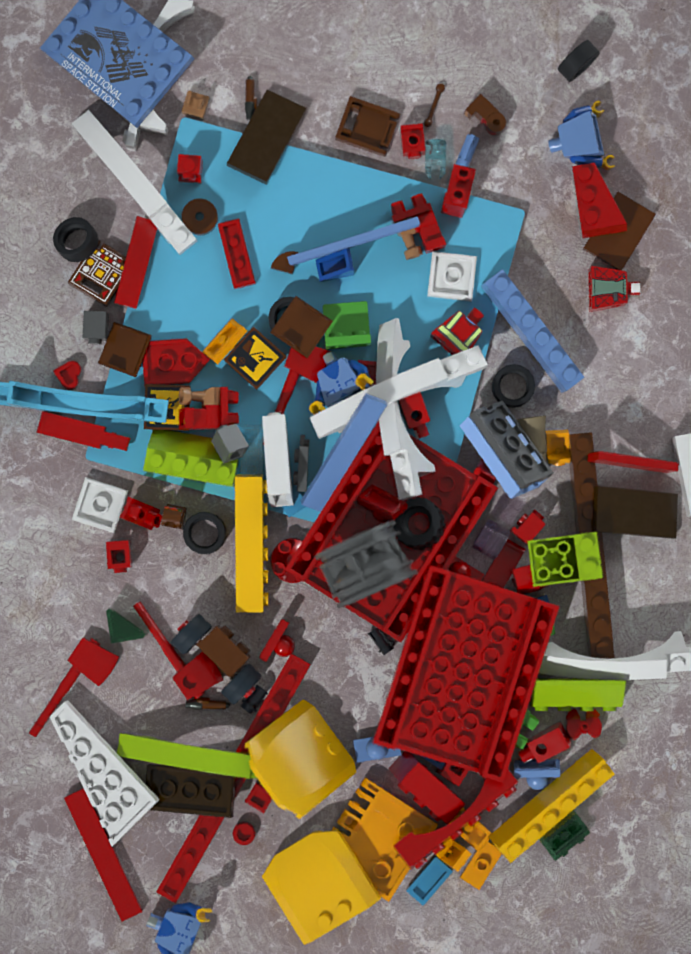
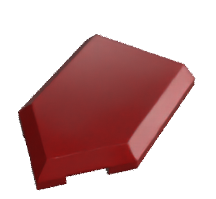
(172, 362)

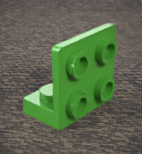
(349, 325)

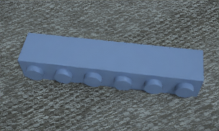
(532, 331)

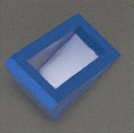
(335, 265)

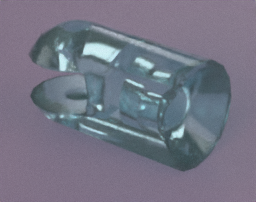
(435, 154)

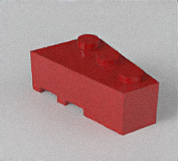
(595, 203)
(426, 788)

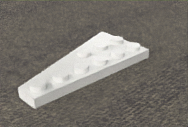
(107, 780)

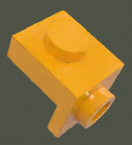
(558, 447)
(454, 855)

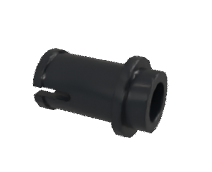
(381, 641)
(254, 699)

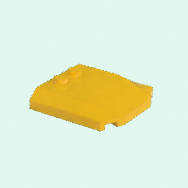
(299, 759)
(319, 884)

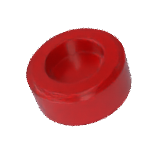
(244, 833)

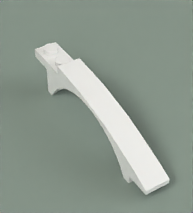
(171, 13)
(135, 182)
(431, 375)
(406, 458)
(655, 664)

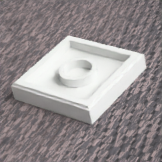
(452, 276)
(100, 505)

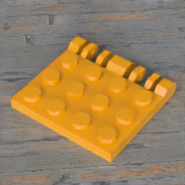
(375, 833)

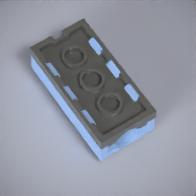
(506, 449)

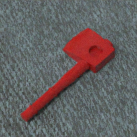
(300, 366)
(87, 659)
(190, 678)

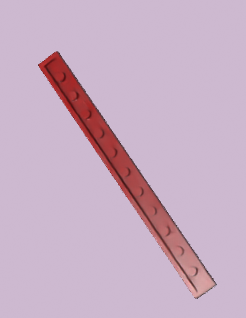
(206, 826)

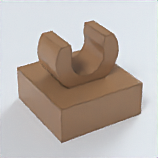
(195, 105)

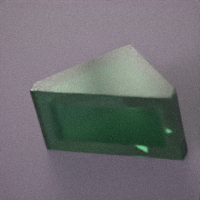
(121, 628)

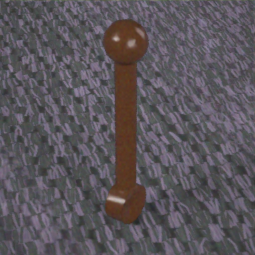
(440, 89)

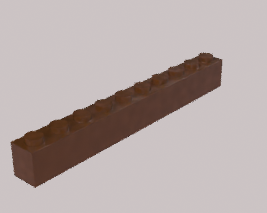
(594, 590)

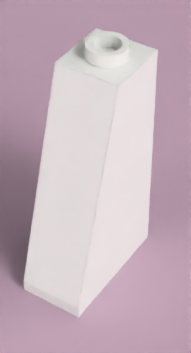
(682, 454)
(277, 460)

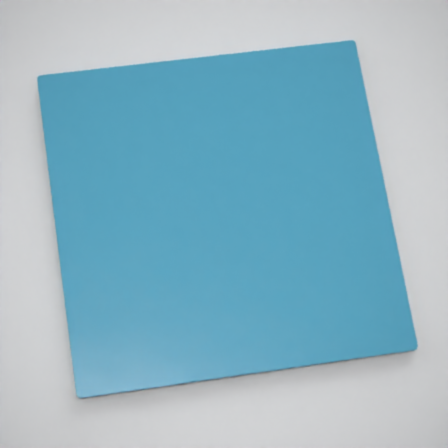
(303, 208)

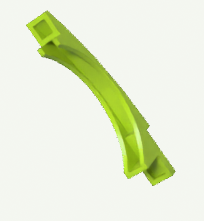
(185, 756)

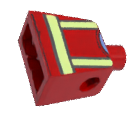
(459, 331)

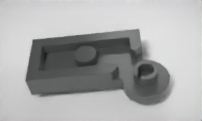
(301, 457)

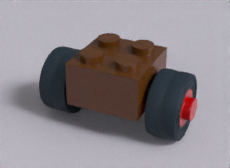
(223, 652)

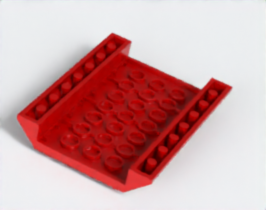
(451, 488)
(466, 673)

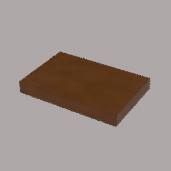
(618, 247)

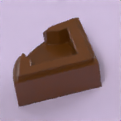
(281, 263)

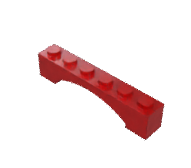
(416, 848)

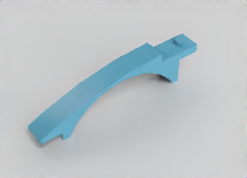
(80, 403)

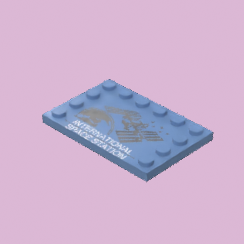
(117, 56)

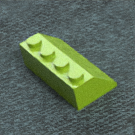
(188, 458)
(577, 693)

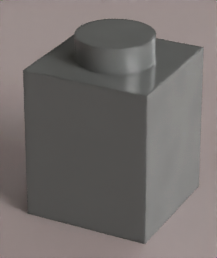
(95, 326)
(229, 443)

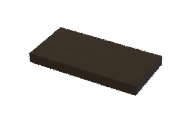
(266, 137)
(635, 512)
(191, 791)

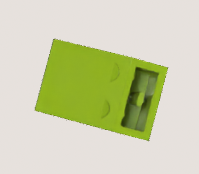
(565, 559)

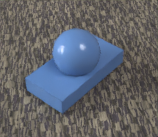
(367, 751)
(537, 773)

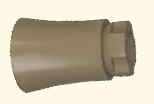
(536, 431)

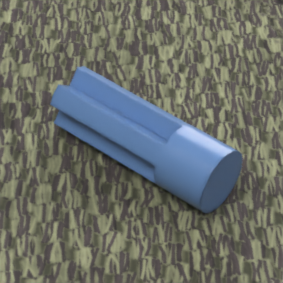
(467, 150)

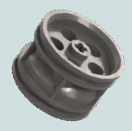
(365, 564)

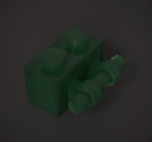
(564, 836)

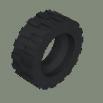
(434, 530)

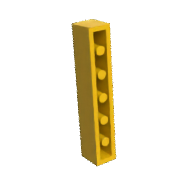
(250, 542)
(551, 805)

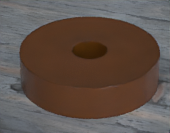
(196, 207)

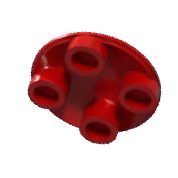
(281, 557)

